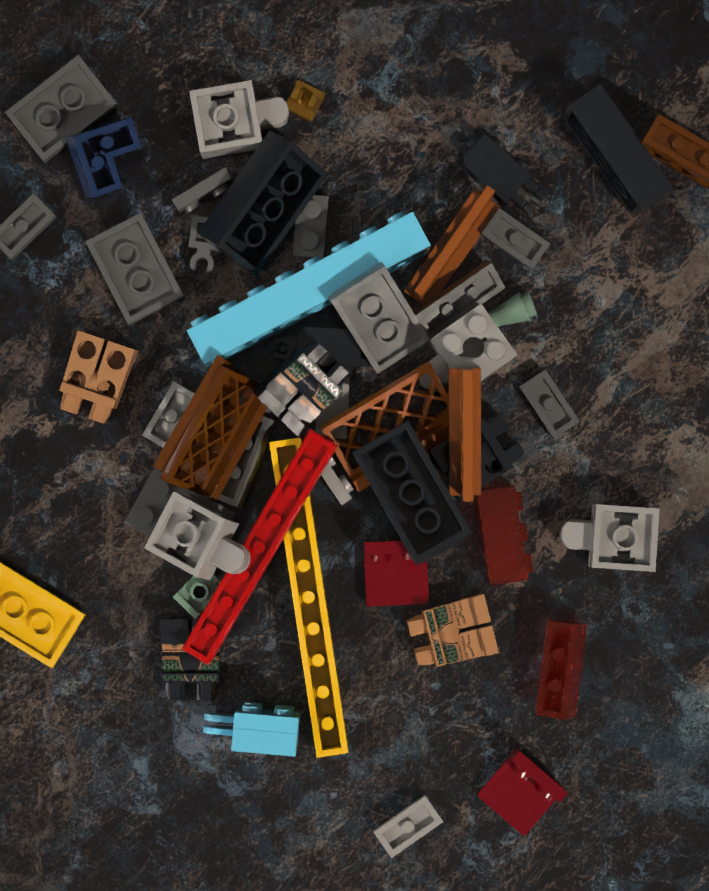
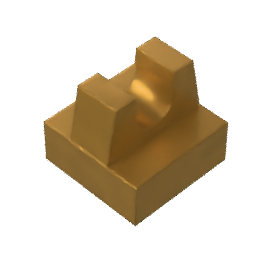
(304, 101)

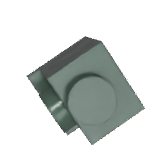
(187, 598)

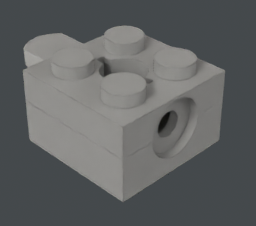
(232, 120)
(469, 343)
(616, 537)
(197, 539)

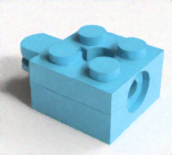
(259, 729)

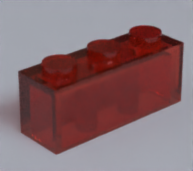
(503, 535)
(561, 669)

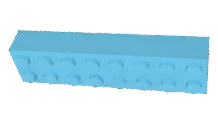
(306, 291)

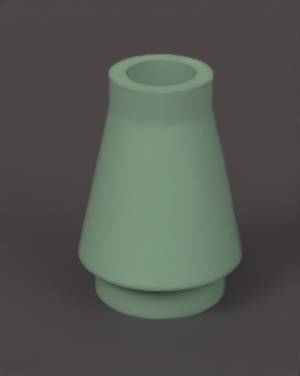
(514, 310)

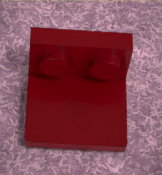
(393, 576)
(521, 791)

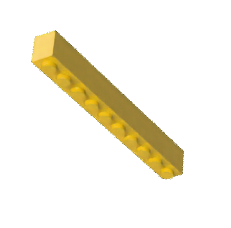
(312, 618)

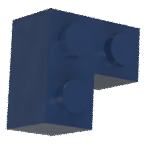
(94, 154)

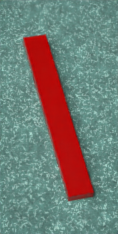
(262, 544)

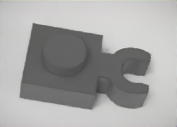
(203, 247)

